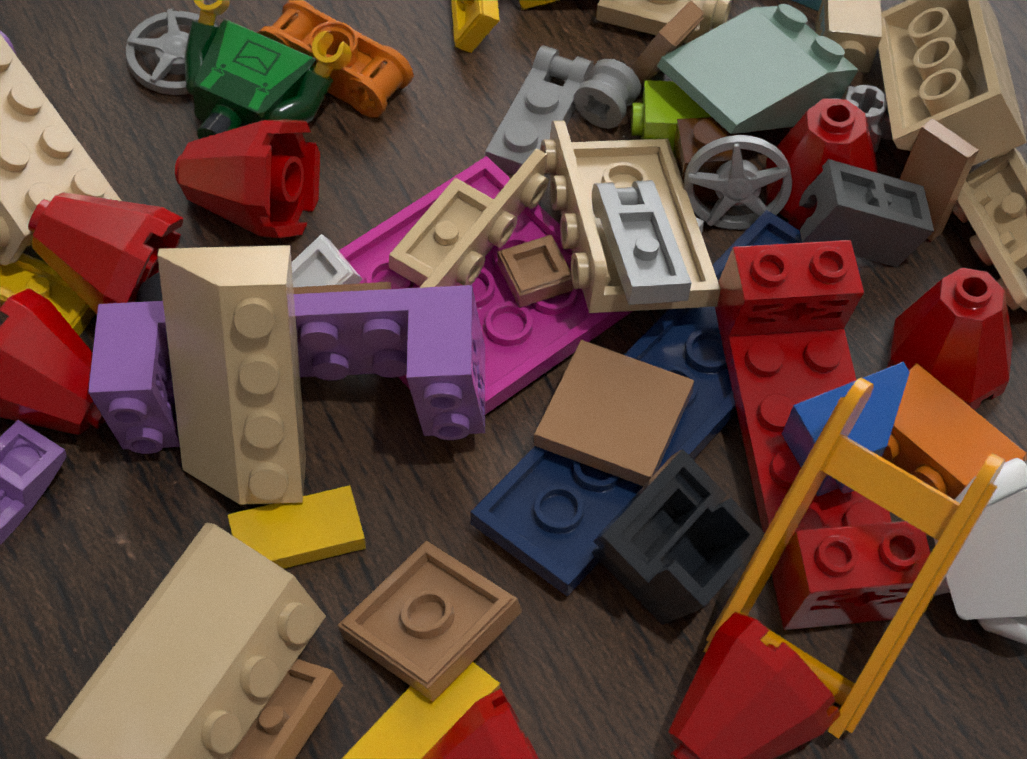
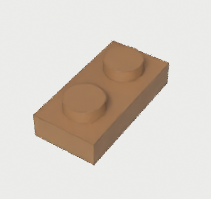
(290, 713)

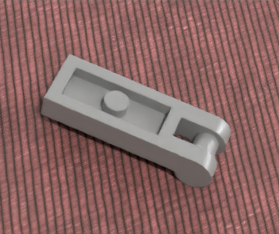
(536, 107)
(641, 243)

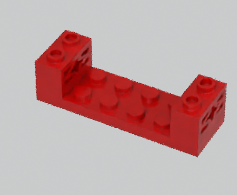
(783, 344)

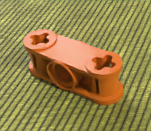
(364, 76)

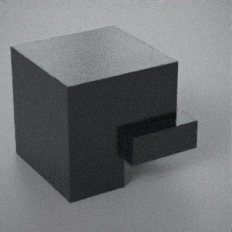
(677, 540)

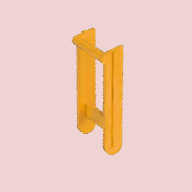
(896, 492)

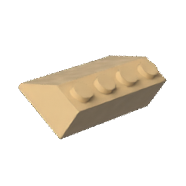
(950, 67)
(236, 369)
(194, 659)

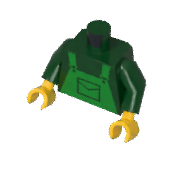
(251, 78)

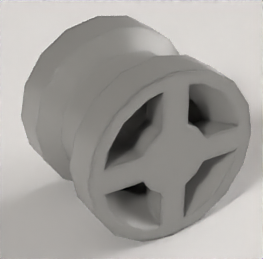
(607, 93)

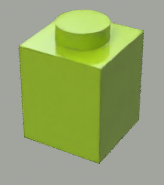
(660, 108)

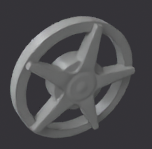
(168, 50)
(737, 181)

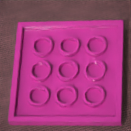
(517, 340)

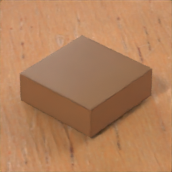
(535, 271)

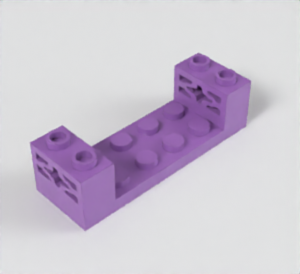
(386, 332)

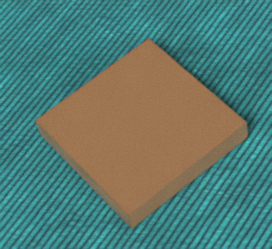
(614, 413)
(430, 620)

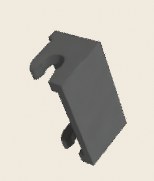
(874, 211)

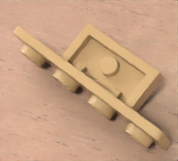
(997, 210)
(464, 225)

